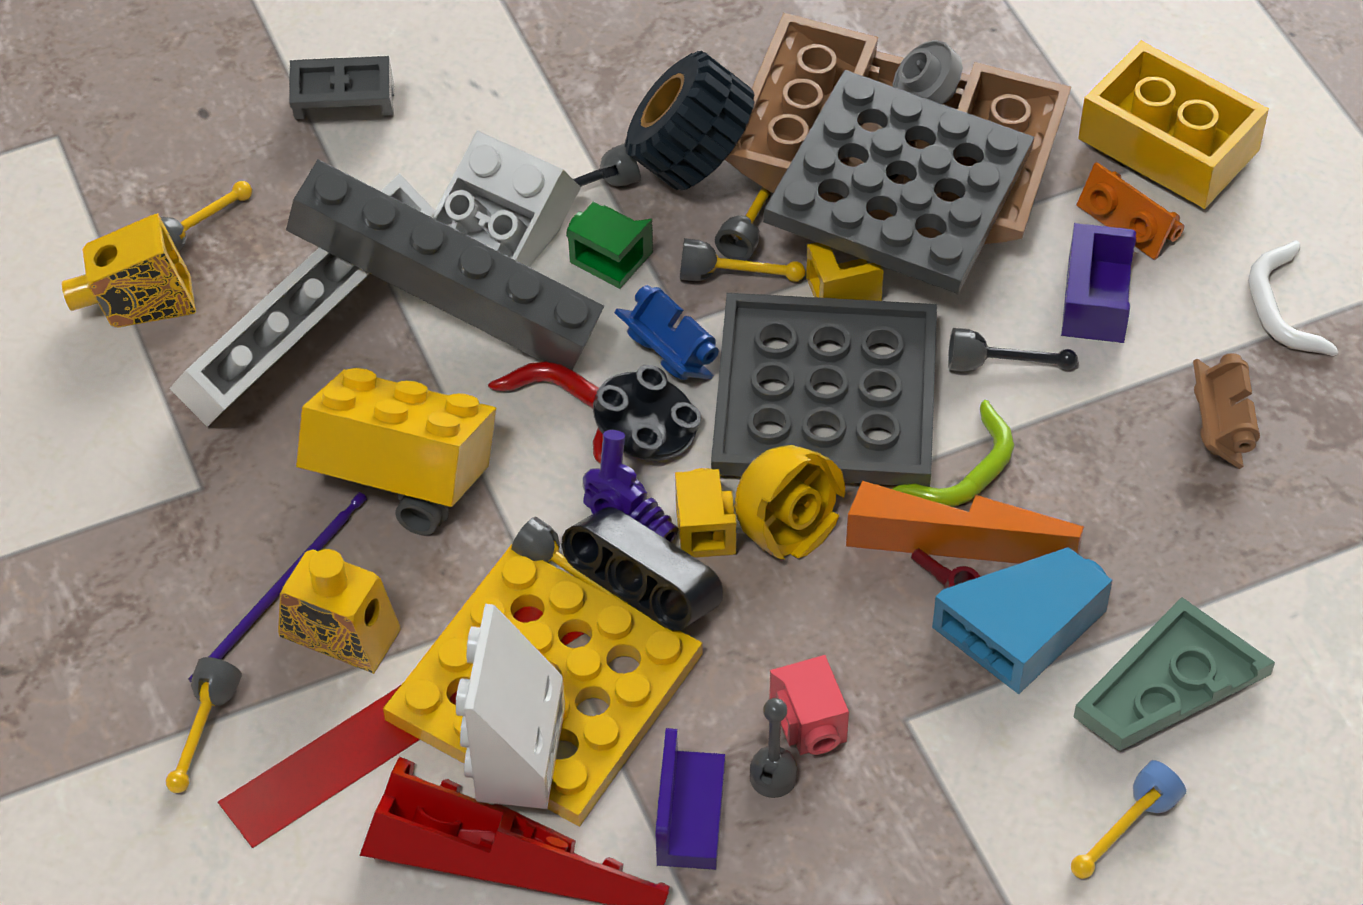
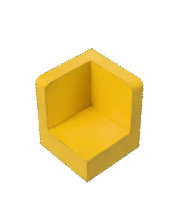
(843, 280)

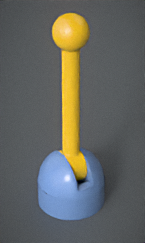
(1156, 791)

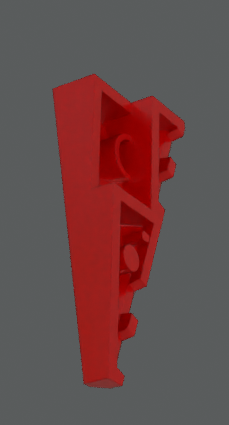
(489, 842)

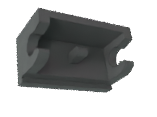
(340, 83)

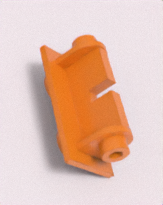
(1123, 206)

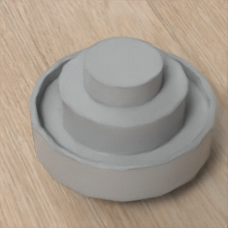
(930, 71)

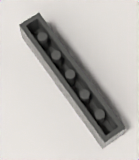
(442, 266)

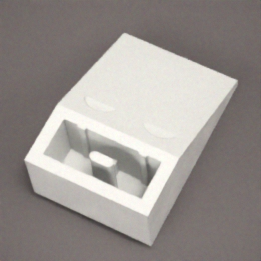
(507, 198)
(509, 715)

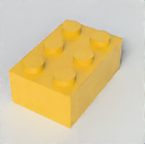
(1172, 124)
(396, 436)

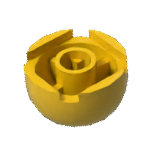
(789, 500)

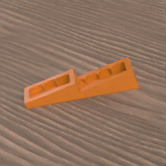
(989, 531)

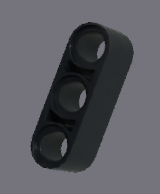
(642, 568)

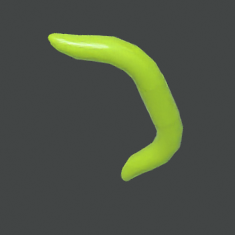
(982, 474)

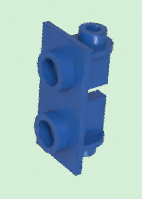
(682, 348)

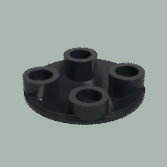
(649, 411)

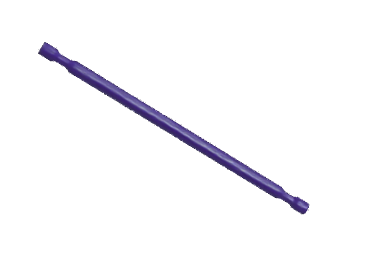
(276, 589)

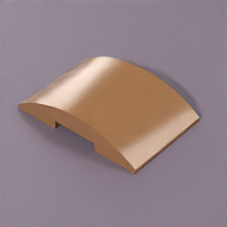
(807, 64)

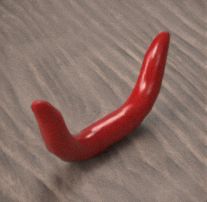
(559, 375)

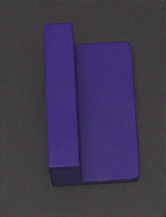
(689, 806)

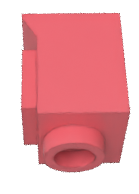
(814, 705)

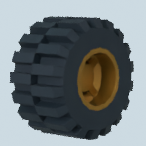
(689, 121)

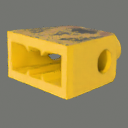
(133, 276)
(337, 610)

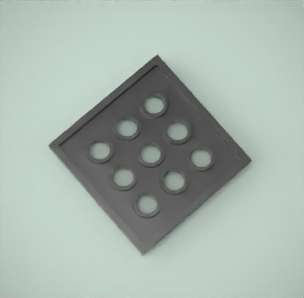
(914, 205)
(853, 368)

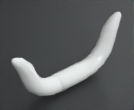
(1268, 309)

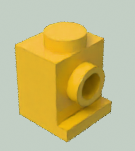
(704, 514)

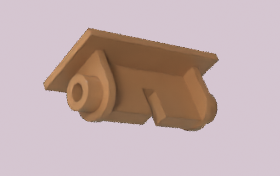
(1227, 426)

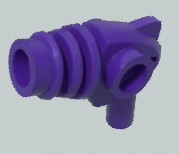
(618, 488)

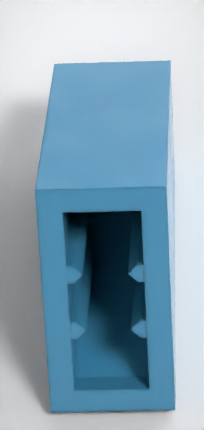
(1023, 614)

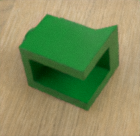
(609, 243)

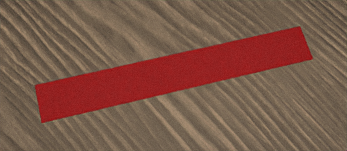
(326, 765)

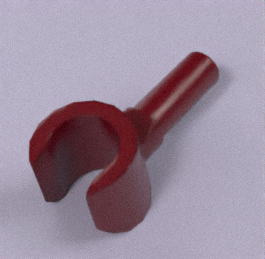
(943, 574)

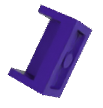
(1098, 283)

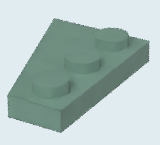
(1169, 675)

